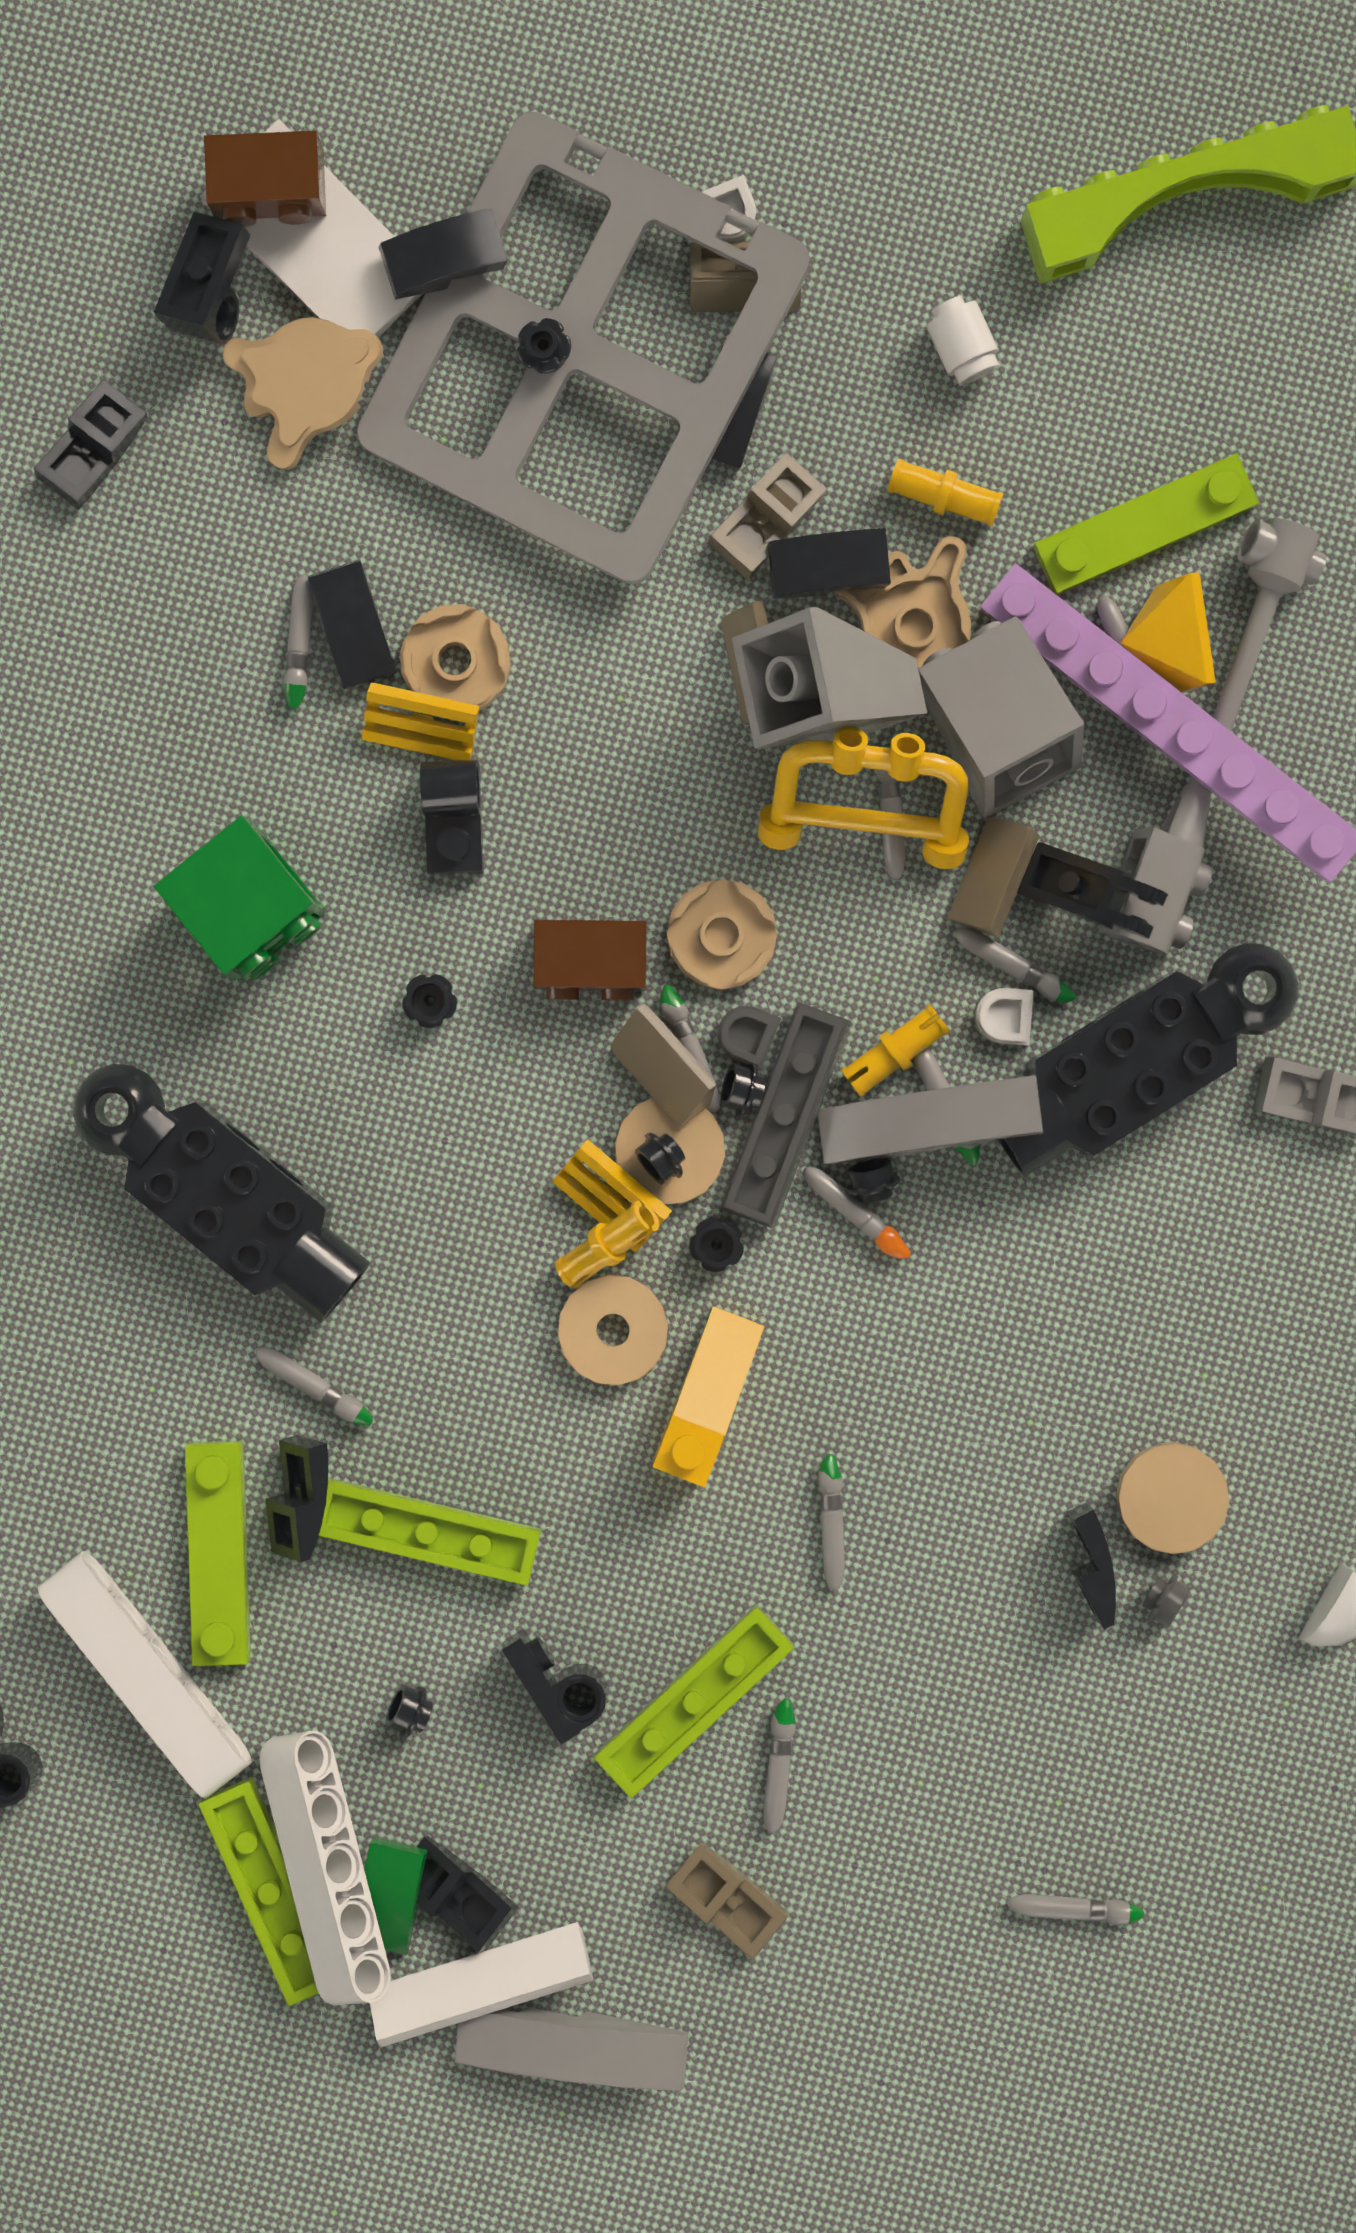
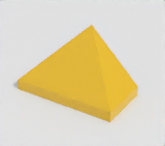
(1174, 634)

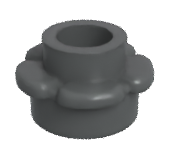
(1165, 1600)

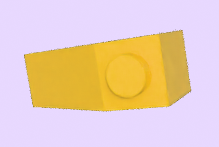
(708, 1397)

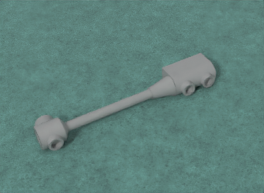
(1171, 857)

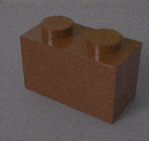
(265, 176)
(590, 957)

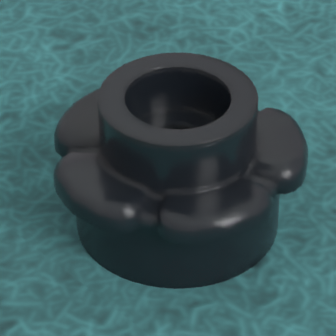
(543, 360)
(418, 990)
(742, 1088)
(660, 1157)
(872, 1180)
(731, 1248)
(409, 1710)

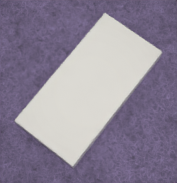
(332, 260)

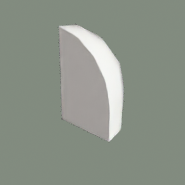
(1335, 1614)

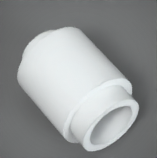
(963, 340)

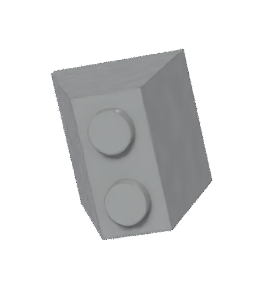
(819, 675)
(1002, 715)

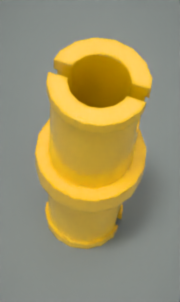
(945, 492)
(895, 1050)
(607, 1244)

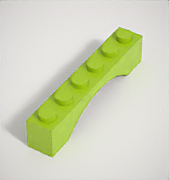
(1294, 160)

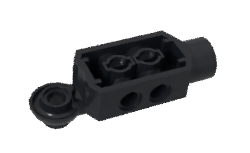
(1150, 1054)
(221, 1191)

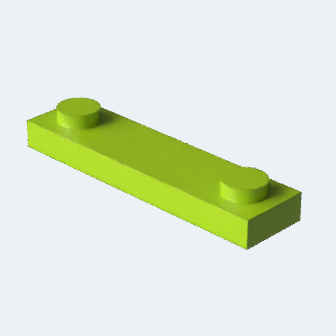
(1145, 524)
(429, 1532)
(217, 1553)
(693, 1701)
(261, 1879)

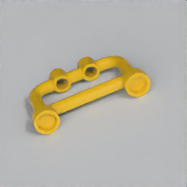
(848, 753)

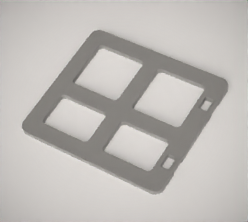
(704, 409)

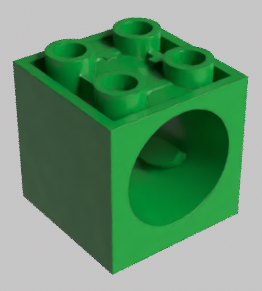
(241, 900)

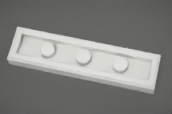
(481, 1984)

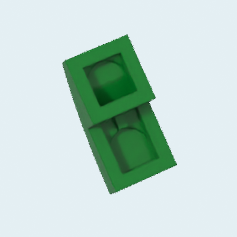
(394, 1885)

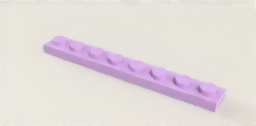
(1175, 725)

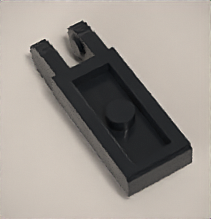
(1086, 889)

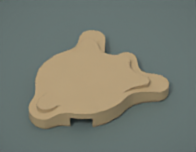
(305, 378)
(920, 606)

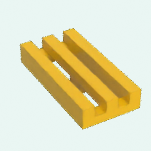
(420, 731)
(603, 1200)

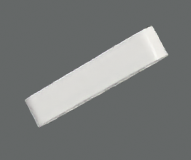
(144, 1674)
(325, 1868)

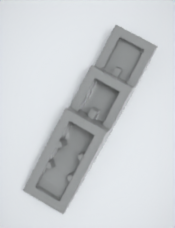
(930, 1120)
(575, 2049)

